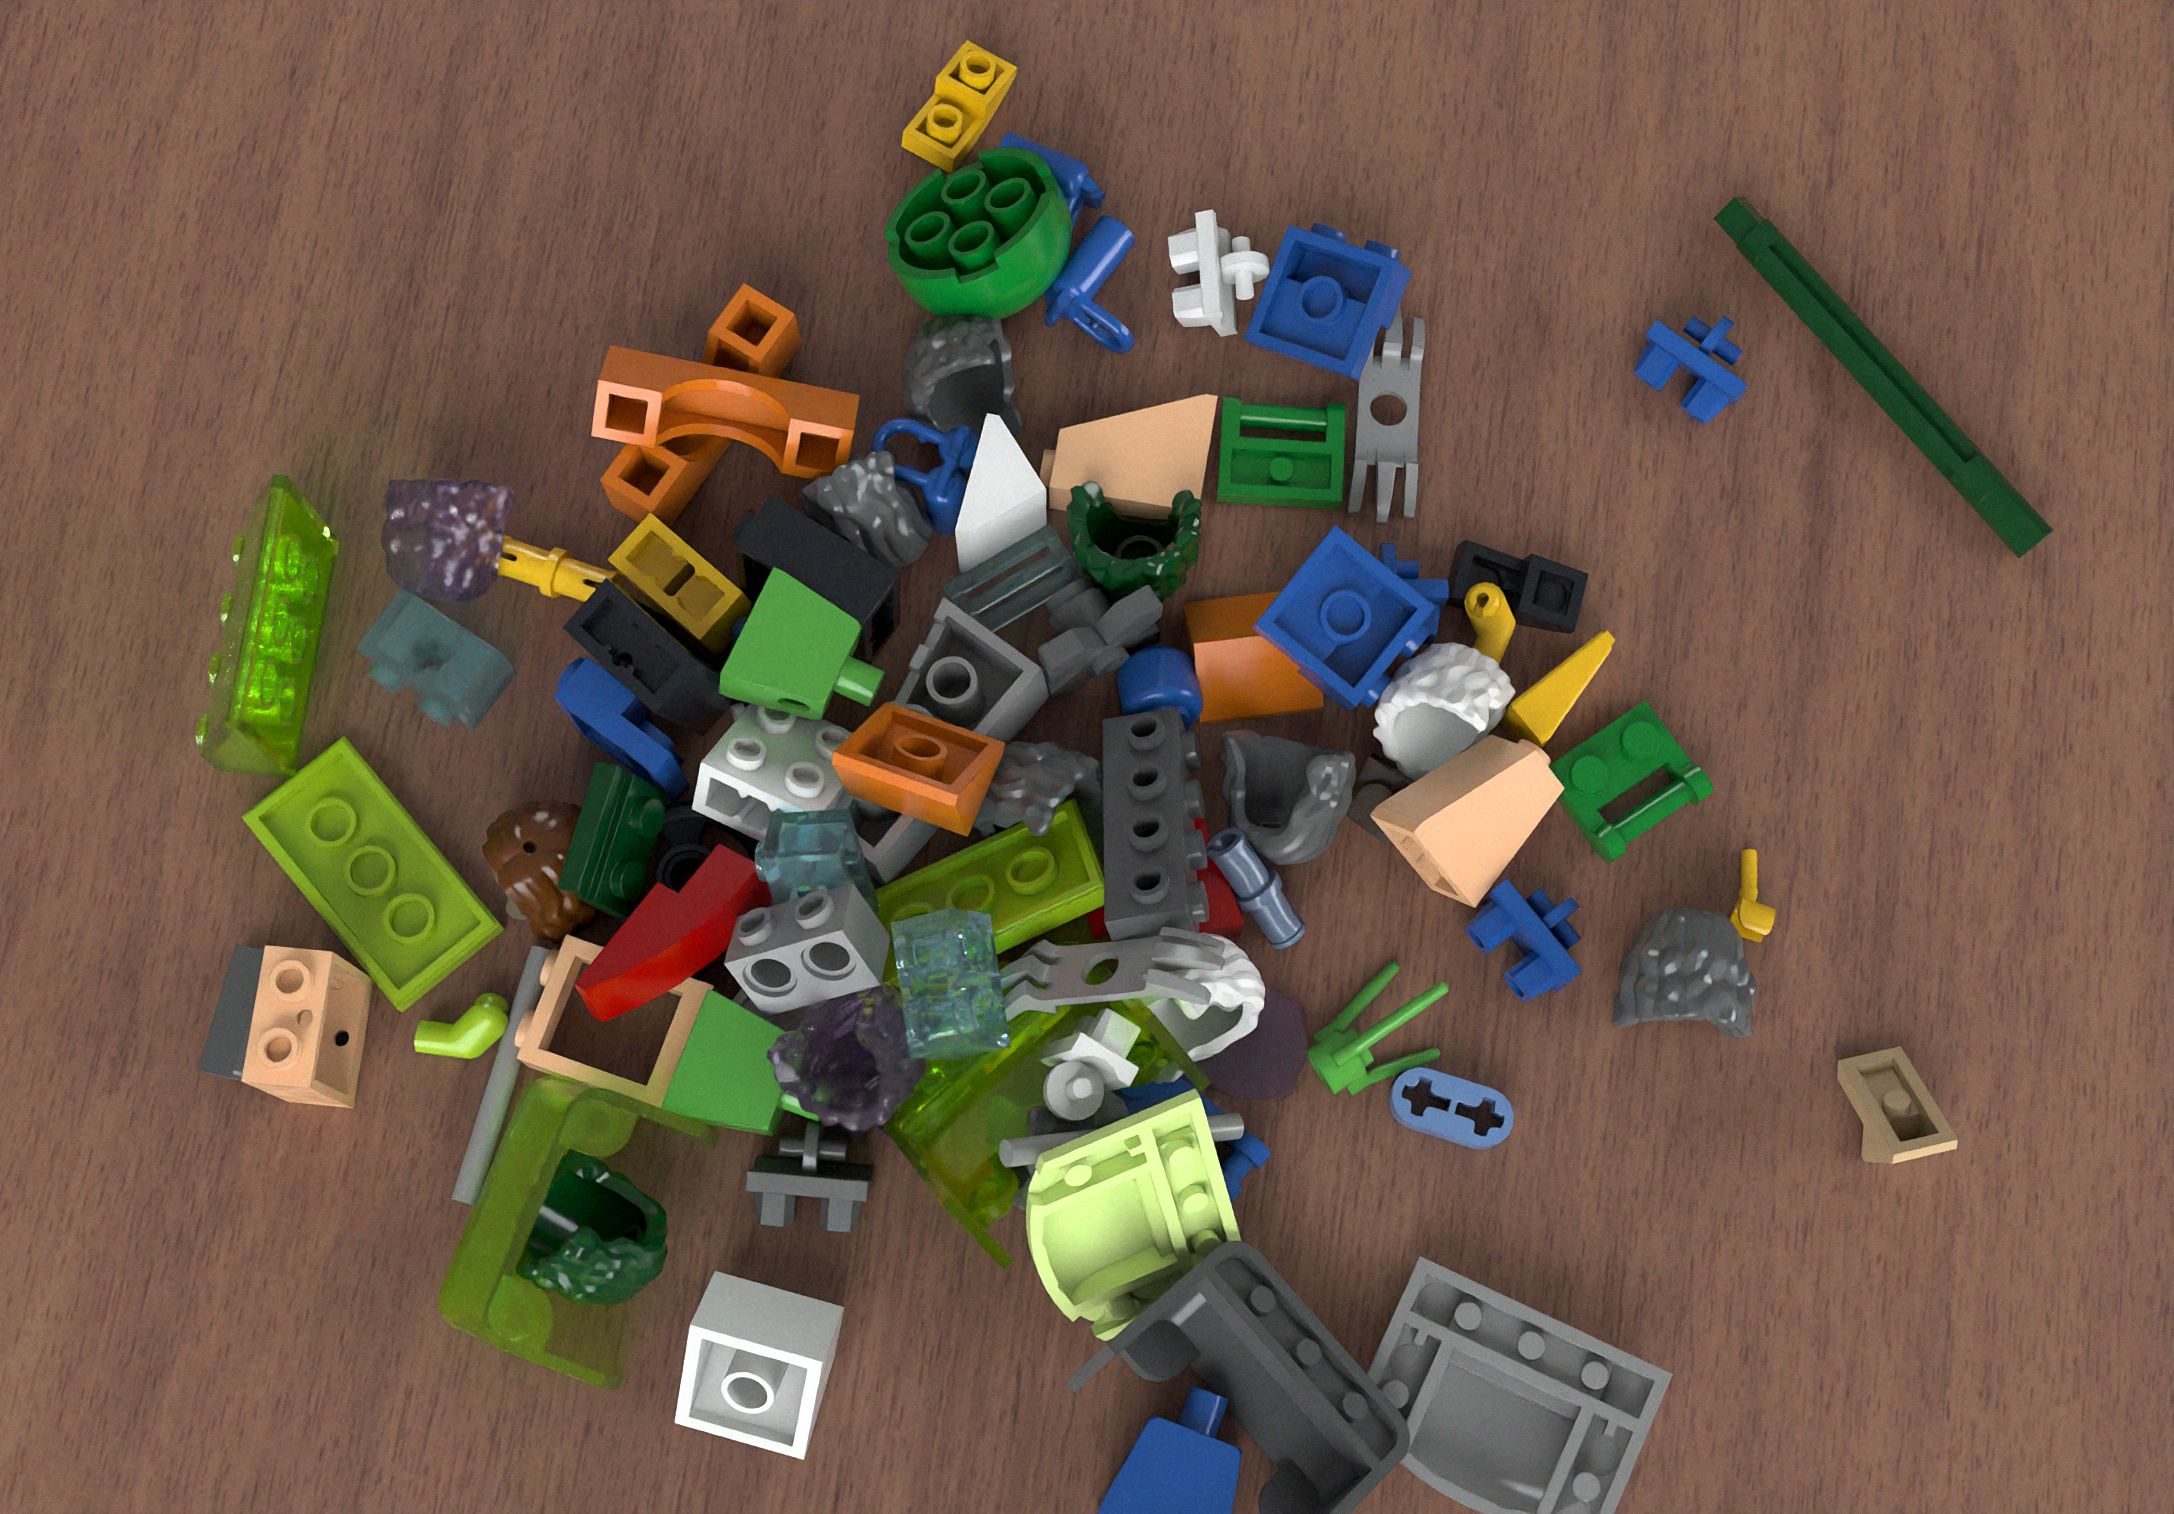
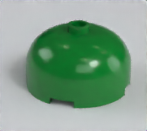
(981, 236)

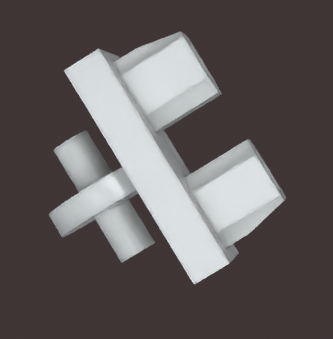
(1209, 250)
(1089, 1065)

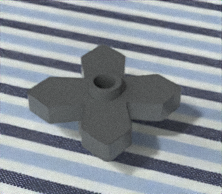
(1094, 634)

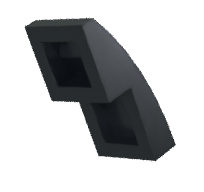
(1536, 588)

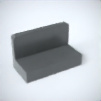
(231, 1024)

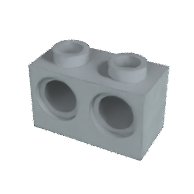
(808, 950)

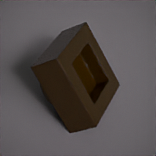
(1373, 785)

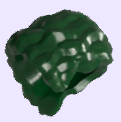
(1131, 551)
(594, 1235)

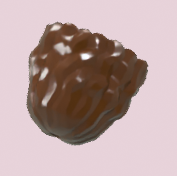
(533, 877)

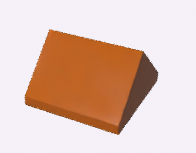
(1239, 668)
(919, 767)

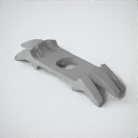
(1383, 444)
(1140, 973)

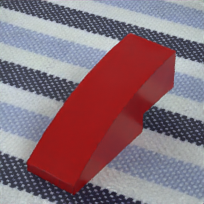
(672, 935)

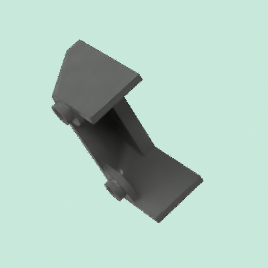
(1279, 1371)

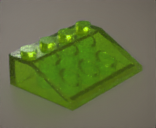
(269, 636)

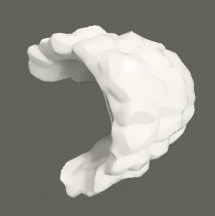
(1440, 707)
(1231, 1013)

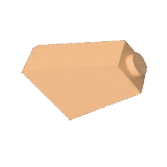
(1135, 457)
(1471, 815)

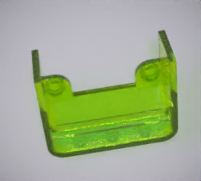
(974, 1102)
(481, 1285)

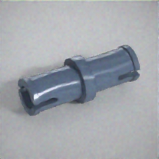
(1256, 888)

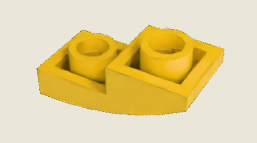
(960, 108)

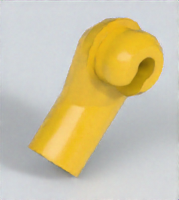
(1490, 619)

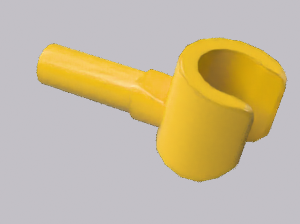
(1748, 916)

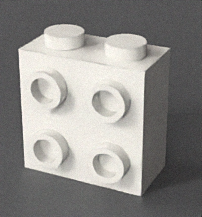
(769, 767)

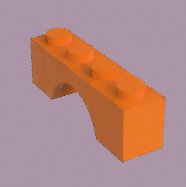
(747, 337)
(661, 397)

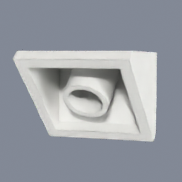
(1000, 500)

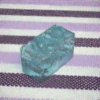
(950, 984)

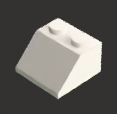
(757, 1364)

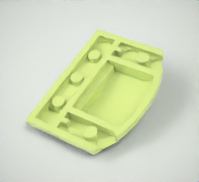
(1128, 1212)

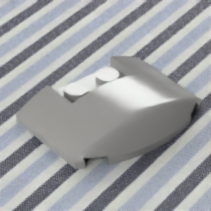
(1511, 1401)

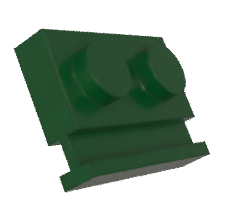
(613, 840)

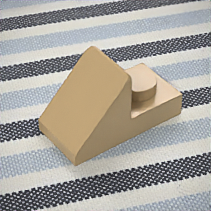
(1894, 1107)

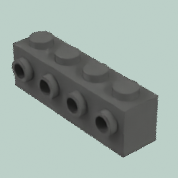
(1151, 826)

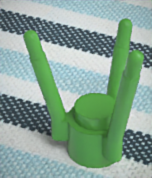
(1343, 1057)

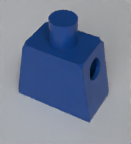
(1178, 1464)

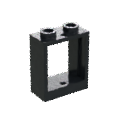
(822, 562)
(661, 660)

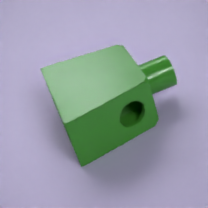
(797, 653)
(726, 1071)

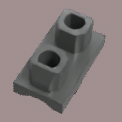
(783, 1179)

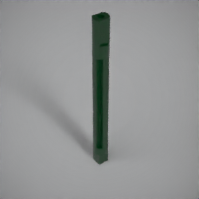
(1884, 377)

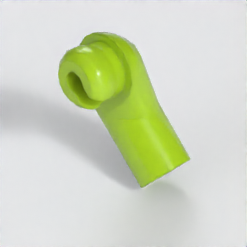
(470, 1034)

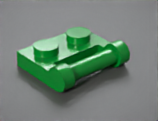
(1279, 469)
(1613, 765)

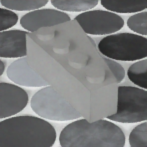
(962, 679)

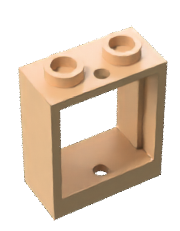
(297, 1014)
(539, 1026)

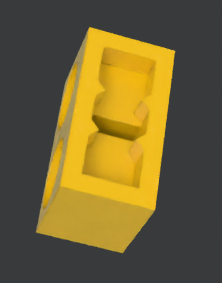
(681, 583)

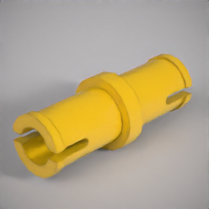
(553, 570)

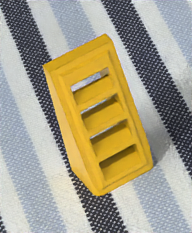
(1545, 704)

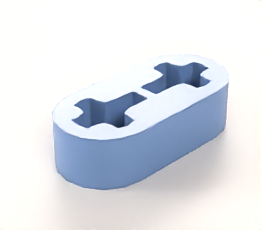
(1455, 1093)

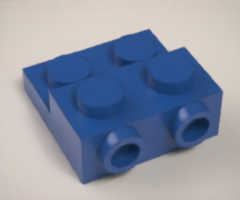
(1327, 300)
(1345, 621)
(619, 725)

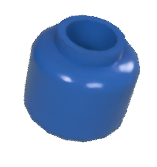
(1160, 679)

